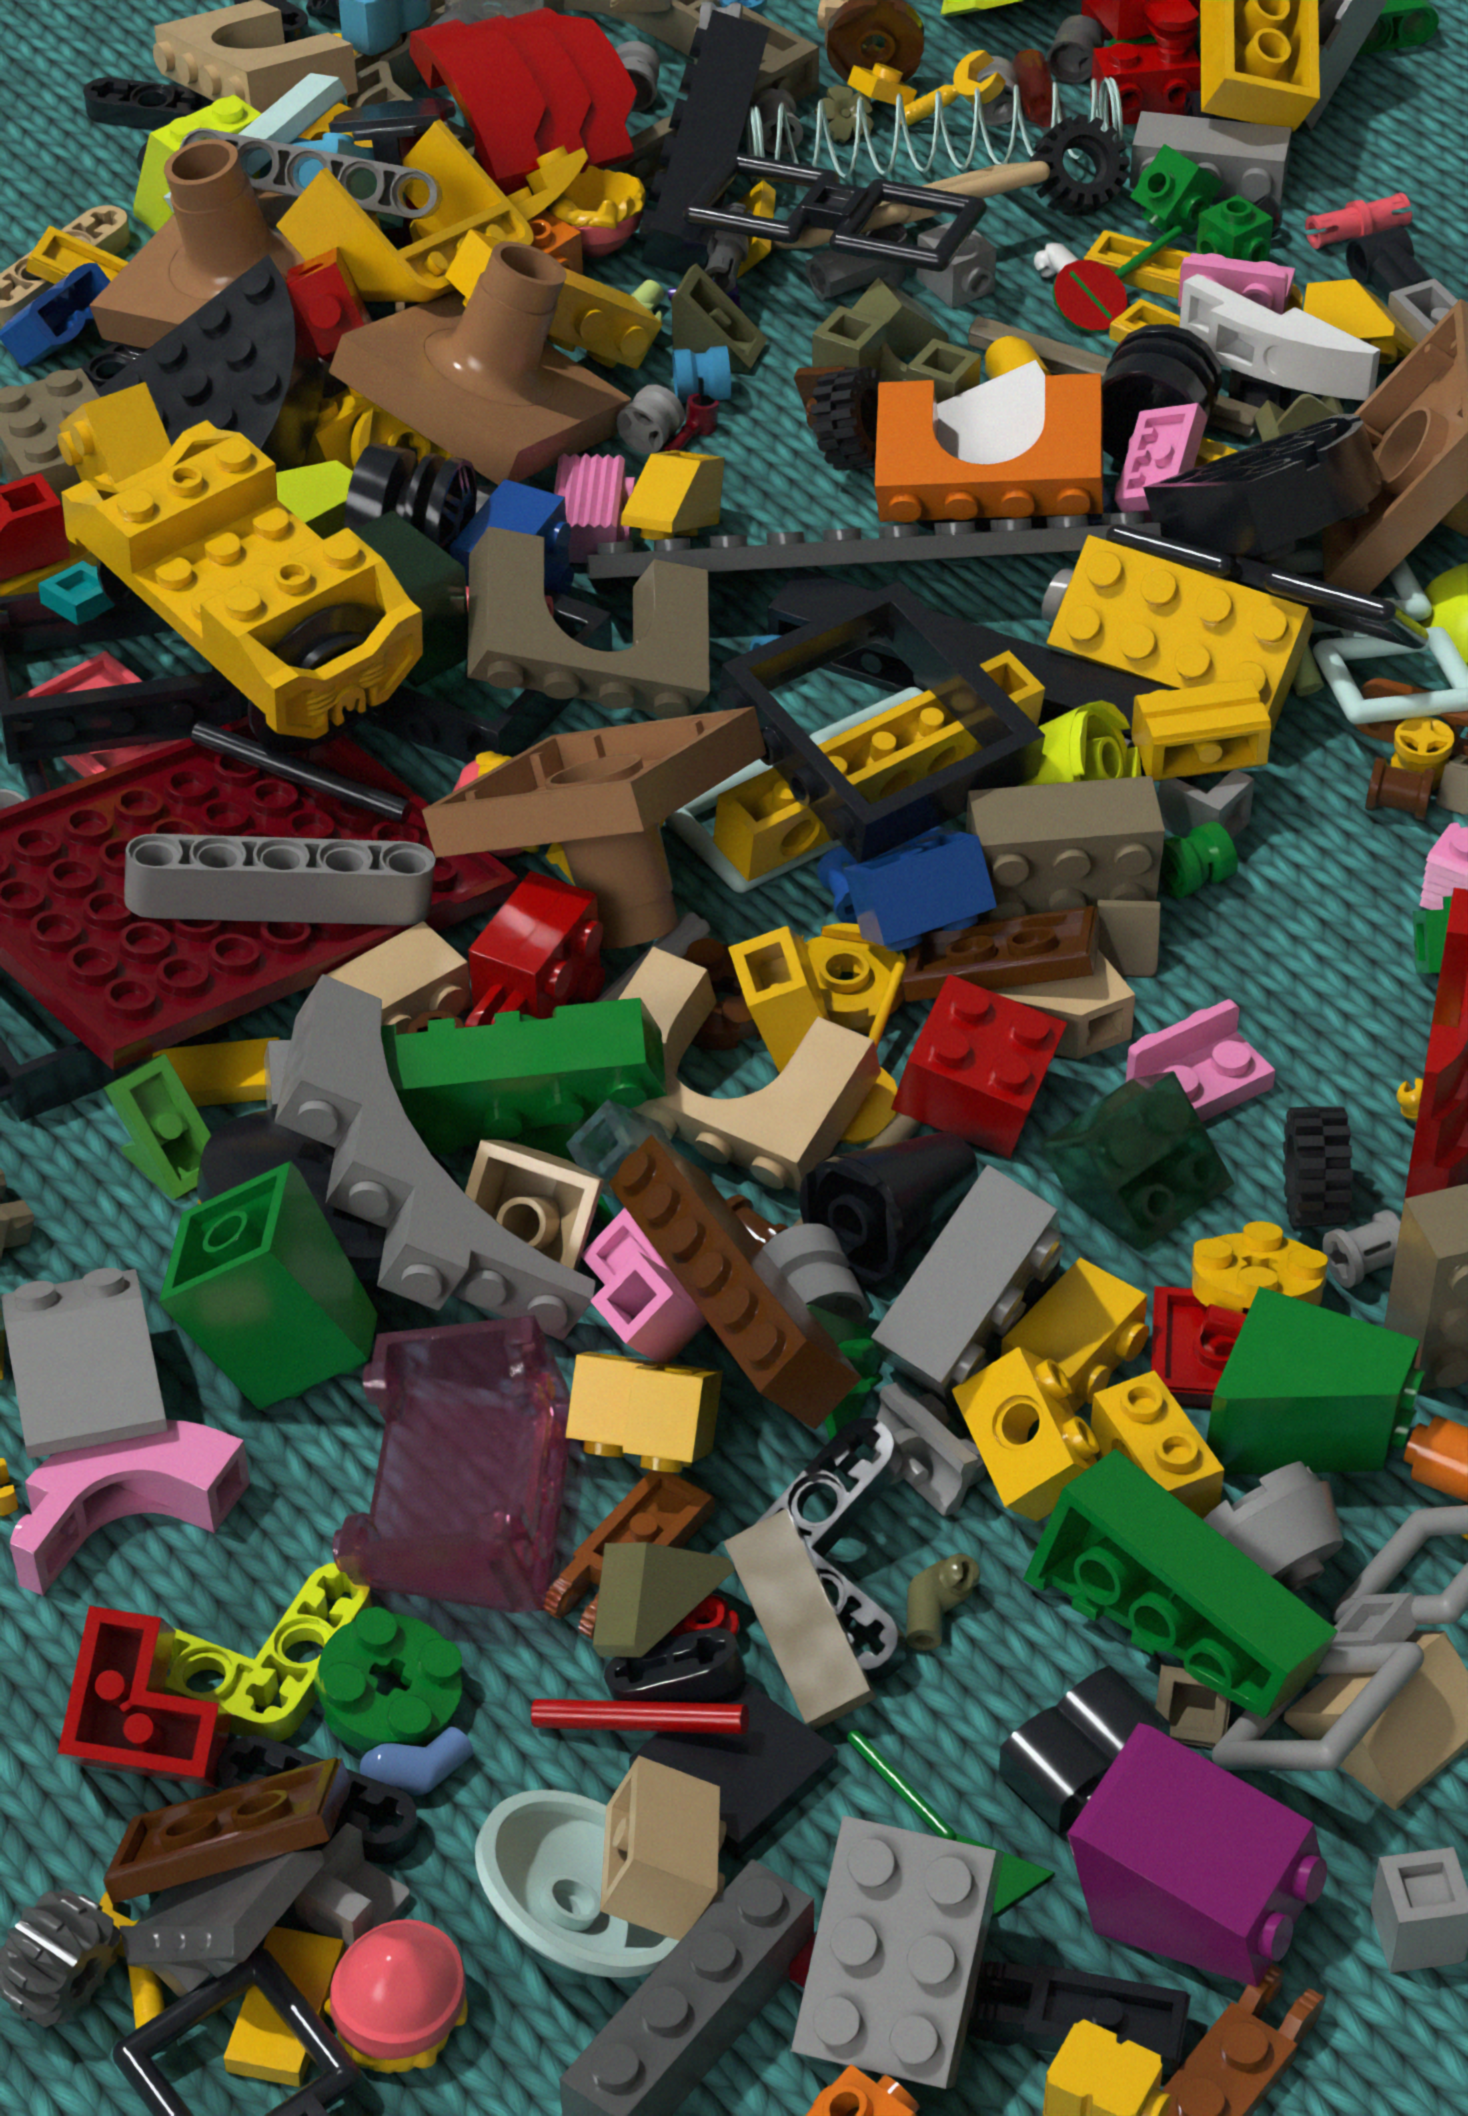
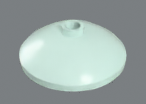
(544, 1879)

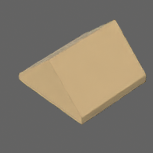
(1413, 1735)

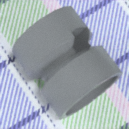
(818, 1270)

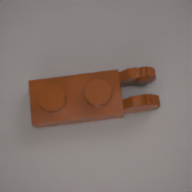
(656, 1511)
(1241, 2054)

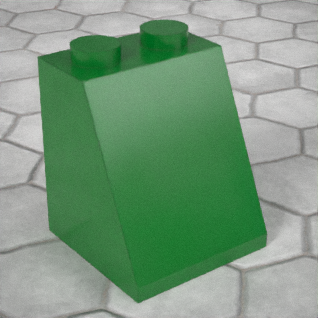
(268, 1289)
(1312, 1391)

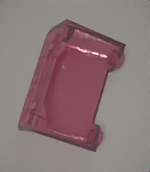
(463, 1466)

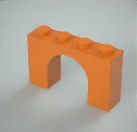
(1051, 478)

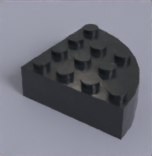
(239, 365)
(1271, 491)

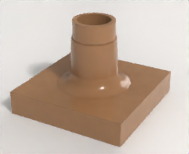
(206, 245)
(483, 372)
(1421, 456)
(604, 804)

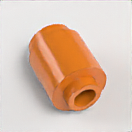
(1440, 1456)

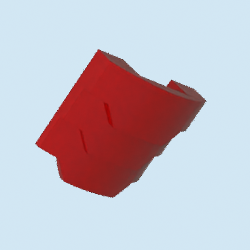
(531, 89)
(1441, 1128)

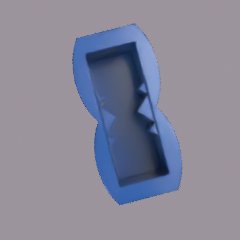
(54, 316)

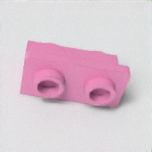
(1257, 281)
(1161, 447)
(1208, 1059)

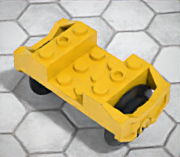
(285, 616)

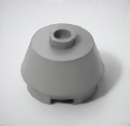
(1284, 1525)

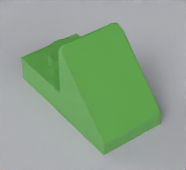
(163, 1125)

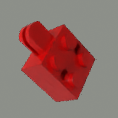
(1168, 21)
(537, 952)

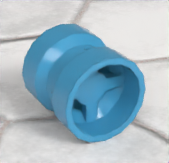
(702, 373)

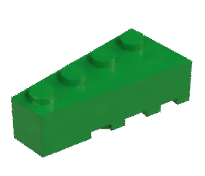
(524, 1070)
(1178, 1586)

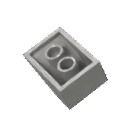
(82, 1362)

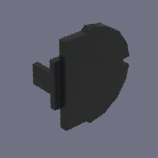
(389, 121)

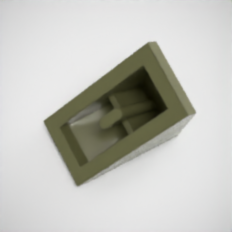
(709, 318)
(907, 321)
(649, 1592)

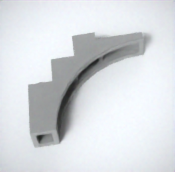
(382, 1172)

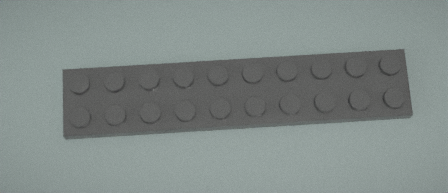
(847, 547)

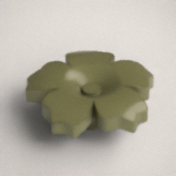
(842, 112)

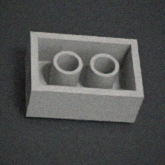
(970, 1284)
(898, 1952)

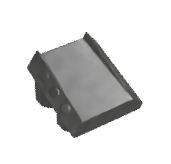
(216, 1919)

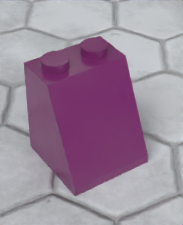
(1193, 1860)

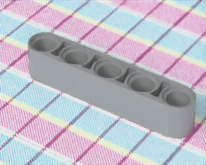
(289, 158)
(278, 879)

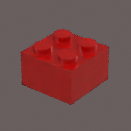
(978, 1065)

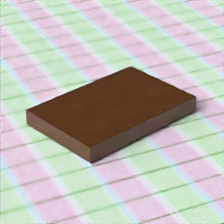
(1006, 952)
(228, 1829)

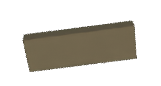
(800, 1620)

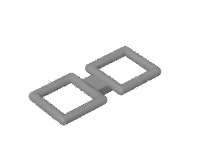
(1368, 1640)

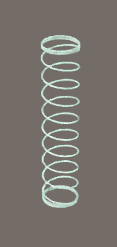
(755, 140)

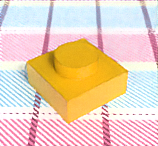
(881, 84)

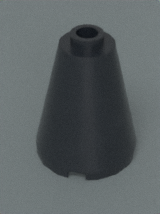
(888, 1198)

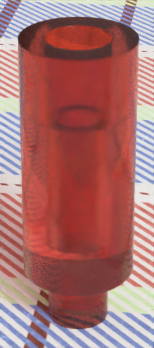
(1035, 86)

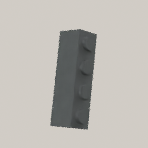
(693, 2001)

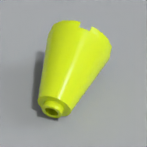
(1086, 747)

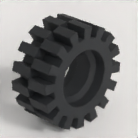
(1101, 150)
(847, 417)
(1317, 1166)

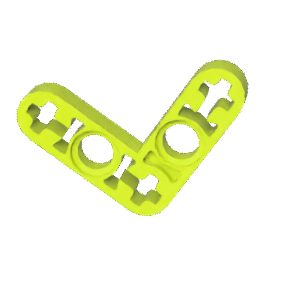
(255, 1680)

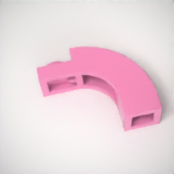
(641, 1292)
(175, 1473)

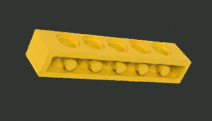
(765, 826)

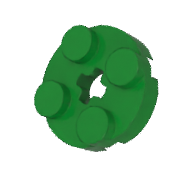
(396, 1645)

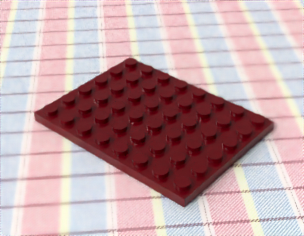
(153, 982)

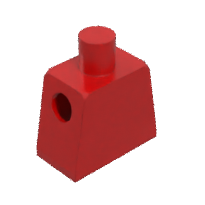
(327, 300)

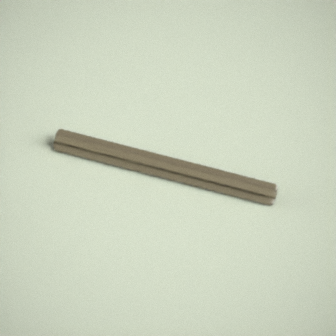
(1066, 359)

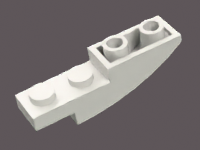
(1278, 348)

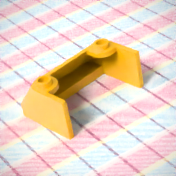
(330, 218)

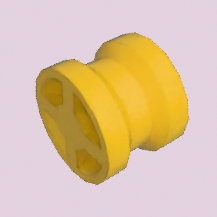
(1423, 744)

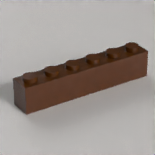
(734, 1283)

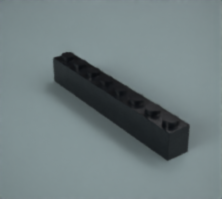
(1066, 679)

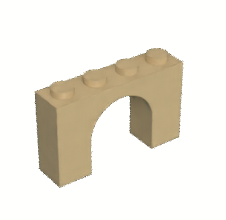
(246, 55)
(771, 1132)

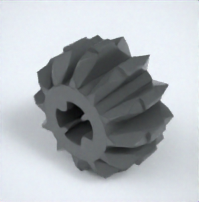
(57, 1957)

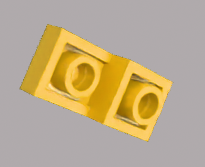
(548, 182)

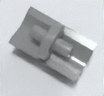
(933, 1457)

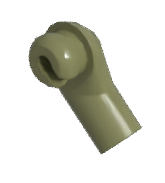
(936, 1593)

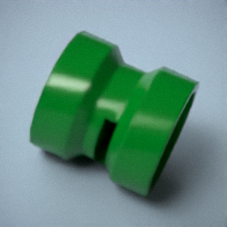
(1199, 858)

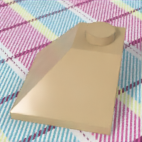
(536, 1197)

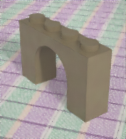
(522, 646)

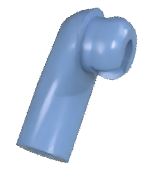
(417, 1768)

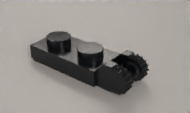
(1062, 1996)

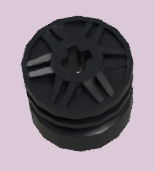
(1154, 371)
(429, 495)

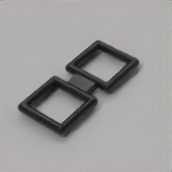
(835, 208)
(1325, 601)
(261, 1969)

